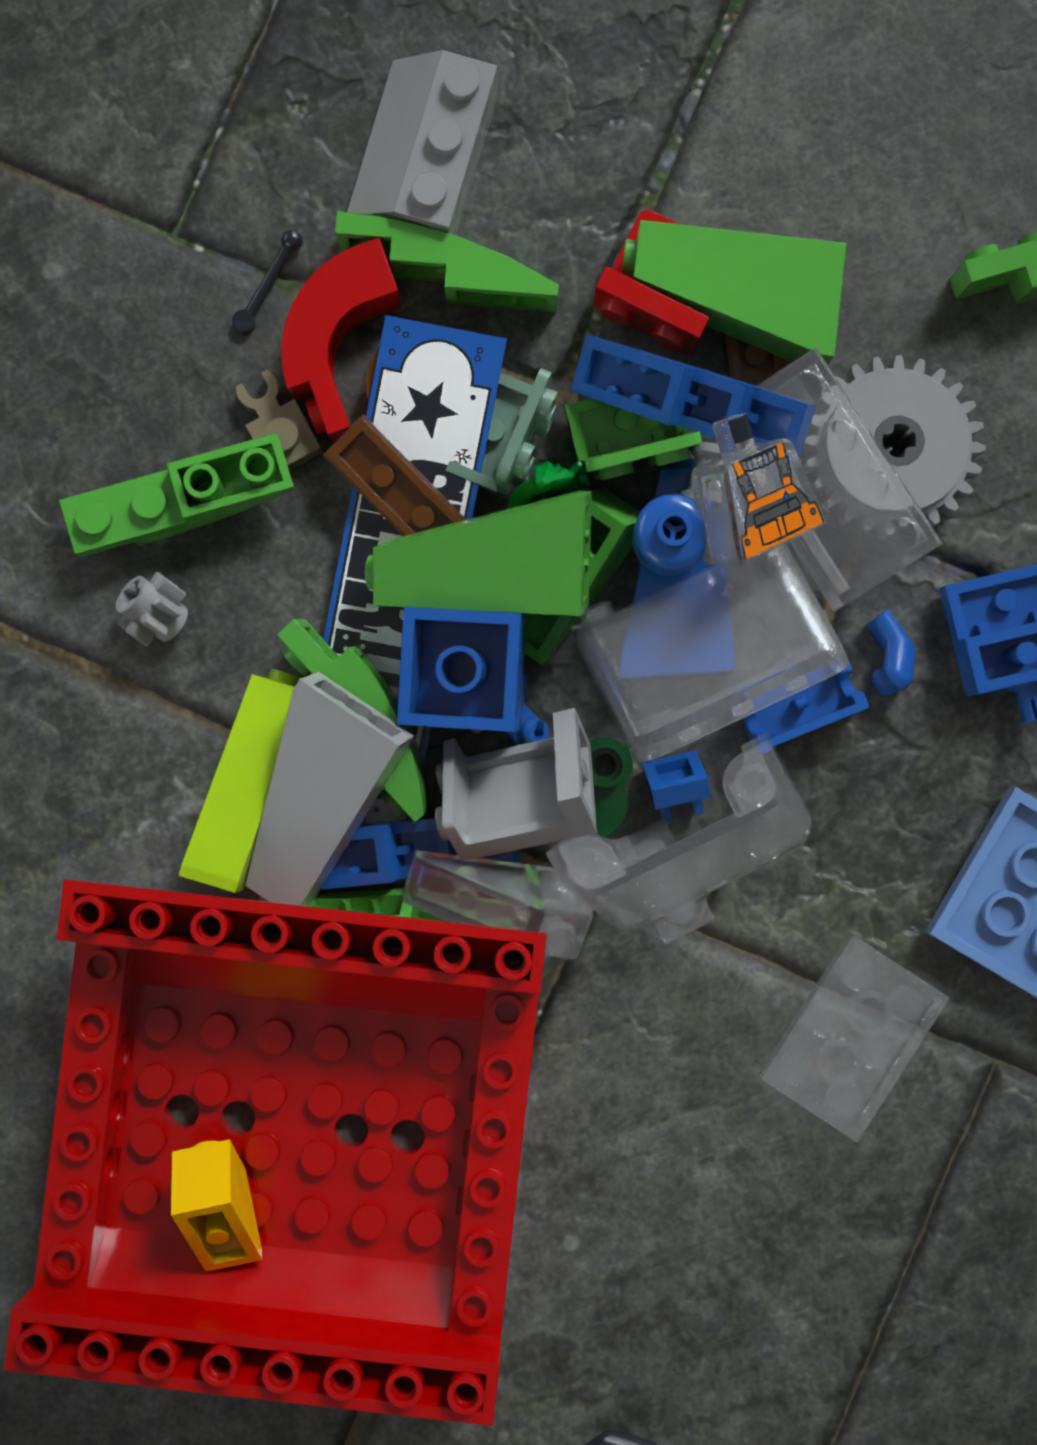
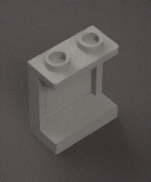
(518, 793)

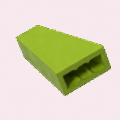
(237, 797)

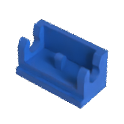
(807, 709)

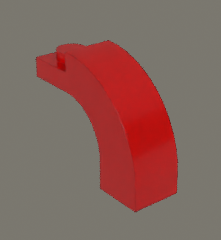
(325, 311)

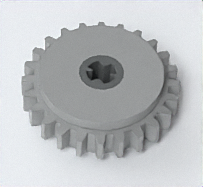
(927, 426)

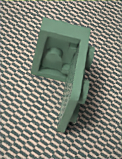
(517, 417)

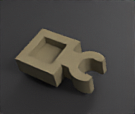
(286, 420)

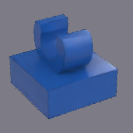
(675, 782)

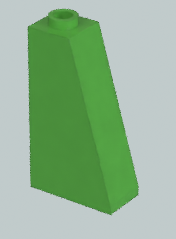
(750, 284)
(497, 562)

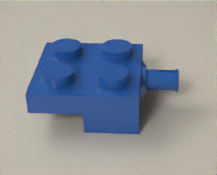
(996, 634)

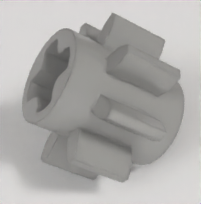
(151, 609)

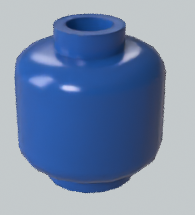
(662, 553)

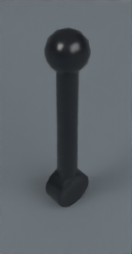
(244, 319)

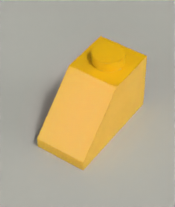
(214, 1205)

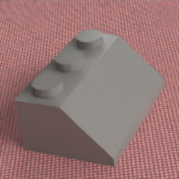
(427, 140)

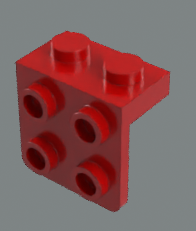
(638, 306)

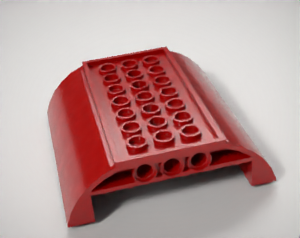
(374, 1255)

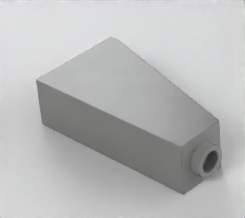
(321, 788)

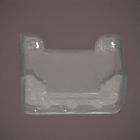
(707, 651)
(632, 892)

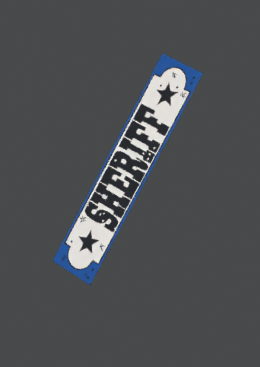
(436, 405)

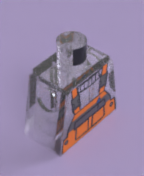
(752, 495)

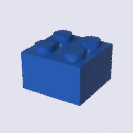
(462, 669)

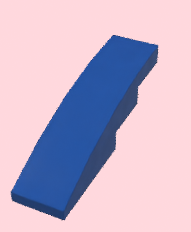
(684, 393)
(386, 850)

